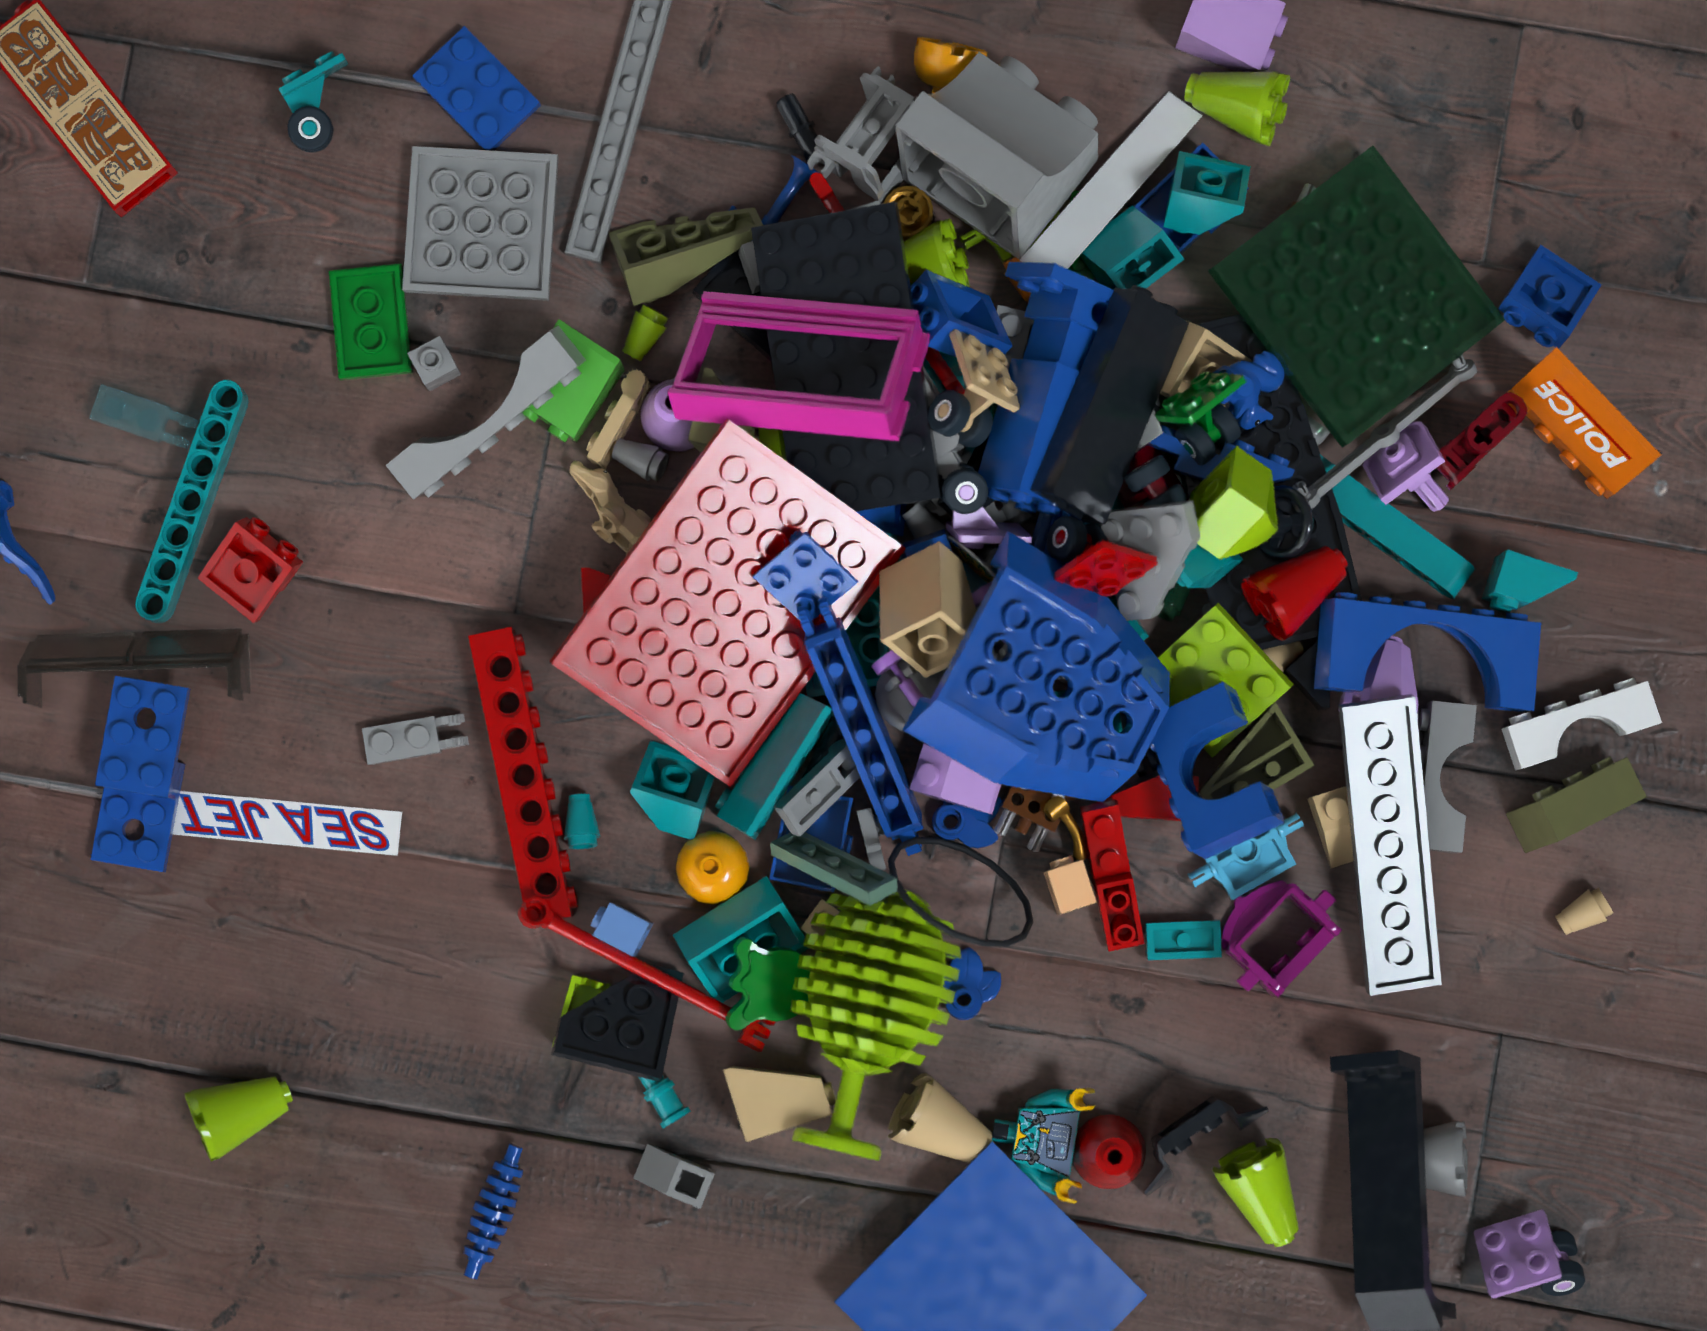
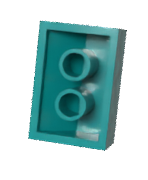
(752, 914)

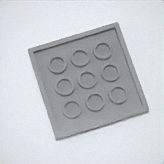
(480, 223)

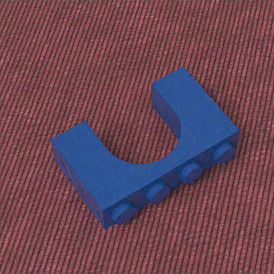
(1218, 823)

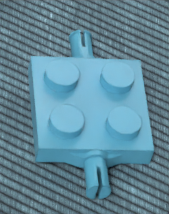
(1251, 861)

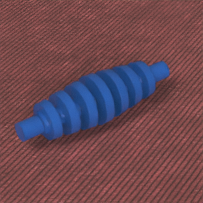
(493, 1211)

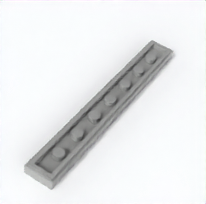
(617, 129)

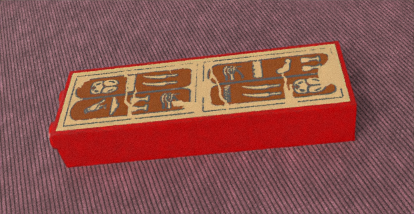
(81, 108)

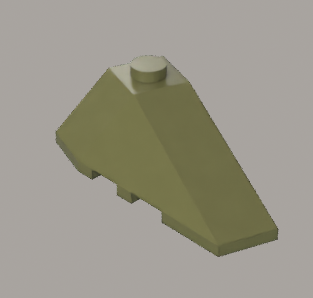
(668, 256)

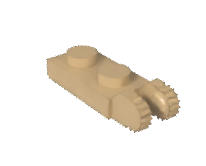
(619, 418)

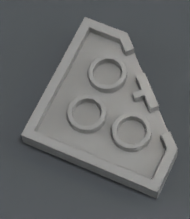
(1161, 531)

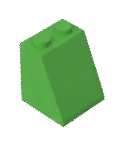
(577, 403)

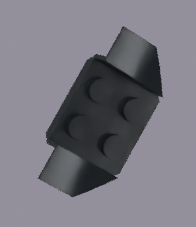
(1177, 1135)

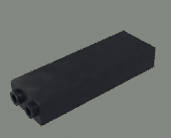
(1110, 405)

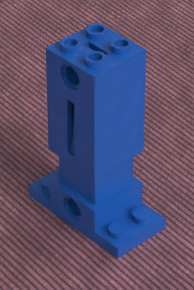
(1065, 319)

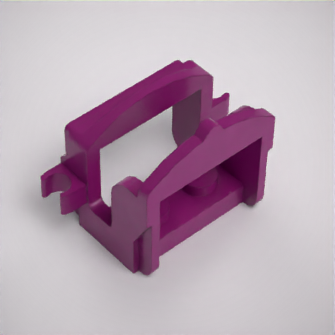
(1254, 910)

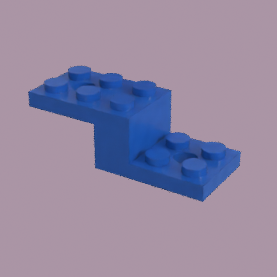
(140, 773)

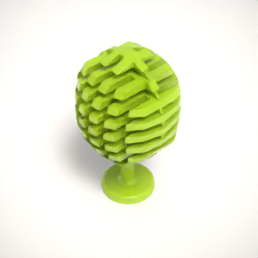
(871, 999)

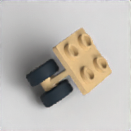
(986, 383)

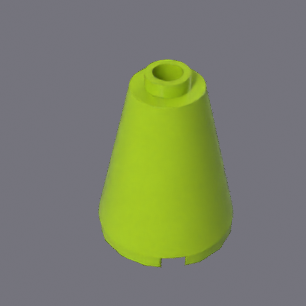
(236, 1111)
(1261, 1189)

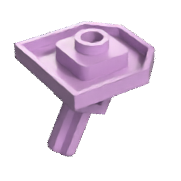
(1408, 467)

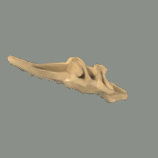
(617, 520)

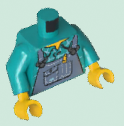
(1046, 1138)

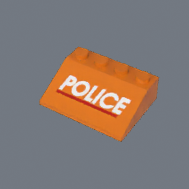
(1583, 425)

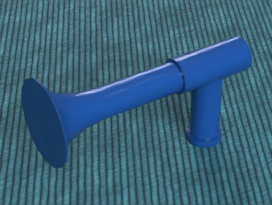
(800, 174)

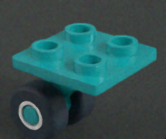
(309, 125)

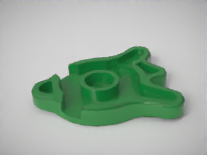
(766, 984)

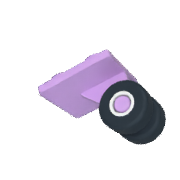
(971, 525)
(1528, 1254)

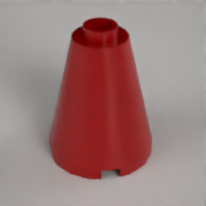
(1294, 589)
(1094, 1143)

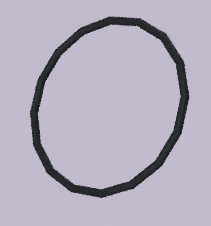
(958, 935)

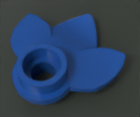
(972, 825)
(973, 983)

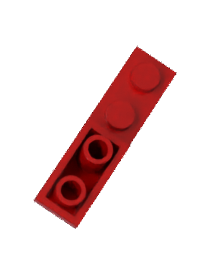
(1112, 875)

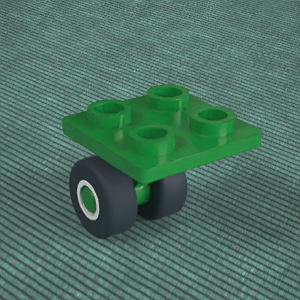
(1203, 415)

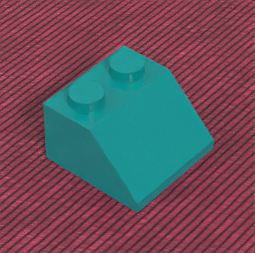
(1521, 580)

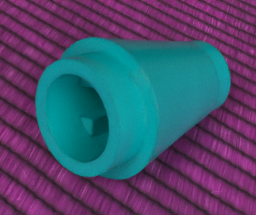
(581, 823)

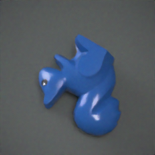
(1262, 375)

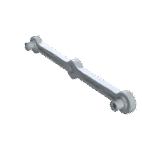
(1387, 433)

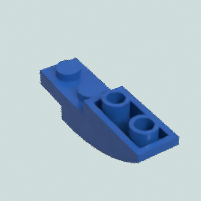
(1188, 466)

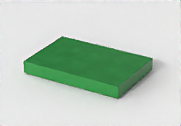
(370, 322)

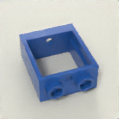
(951, 306)

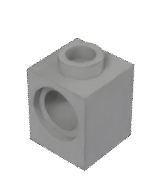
(434, 363)

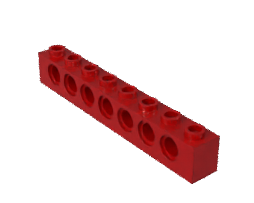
(485, 651)

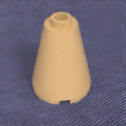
(937, 1122)

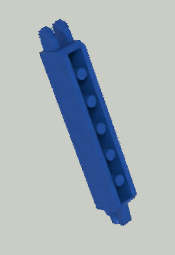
(862, 725)

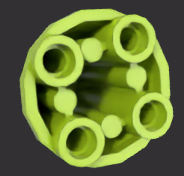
(1241, 101)
(935, 251)

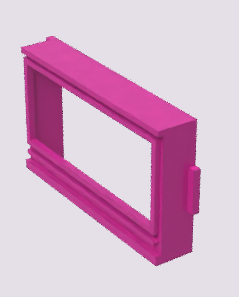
(799, 410)

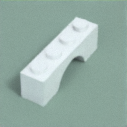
(1538, 738)

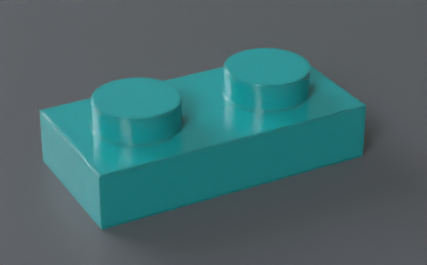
(1183, 940)

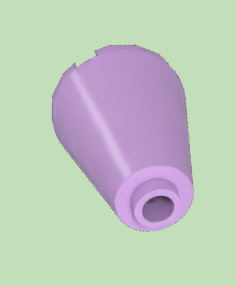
(660, 421)

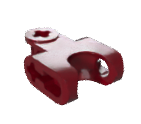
(1463, 453)

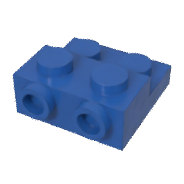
(1549, 298)

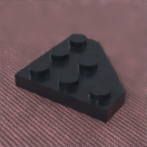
(621, 1028)

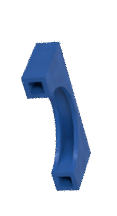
(1501, 647)

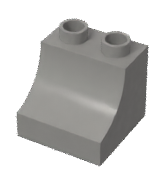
(997, 150)

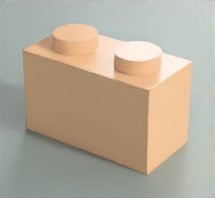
(1069, 885)

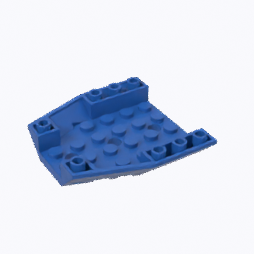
(1004, 712)

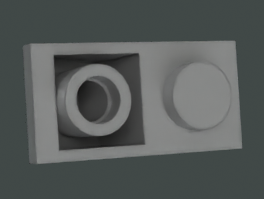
(674, 1175)

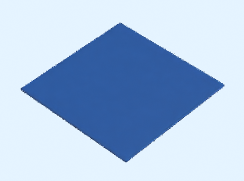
(991, 1260)

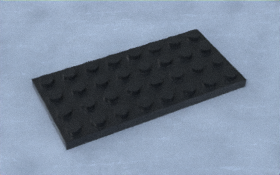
(856, 261)

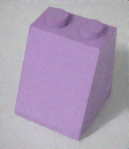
(1233, 32)

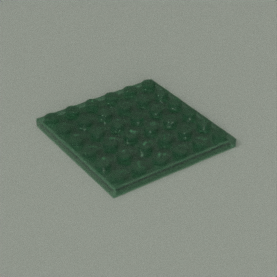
(1357, 296)

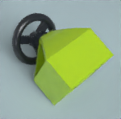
(1240, 511)

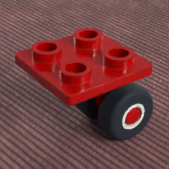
(1092, 559)

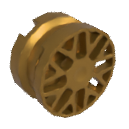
(914, 209)

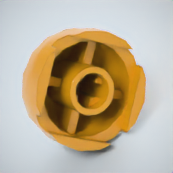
(940, 61)
(712, 867)

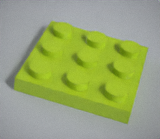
(1223, 652)

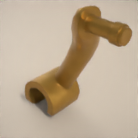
(1059, 808)

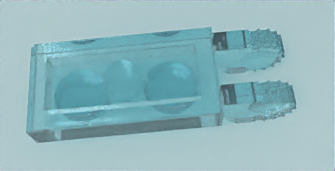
(138, 416)

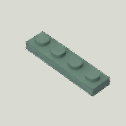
(834, 867)

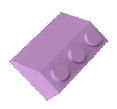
(952, 782)

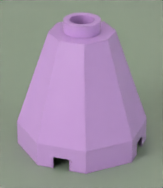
(1387, 675)

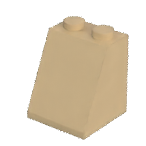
(925, 608)
(777, 1099)

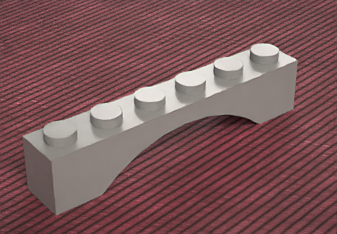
(540, 369)

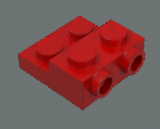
(251, 567)

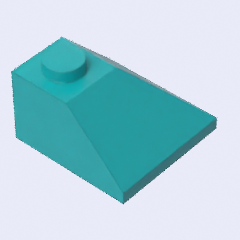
(1205, 193)
(672, 790)

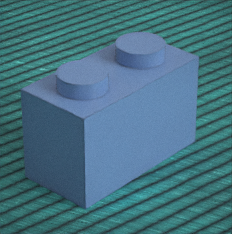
(621, 928)

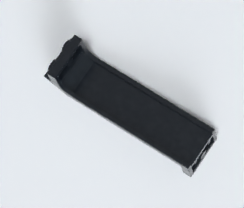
(1389, 1192)

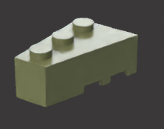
(1265, 754)
(1577, 804)

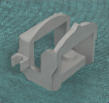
(866, 138)

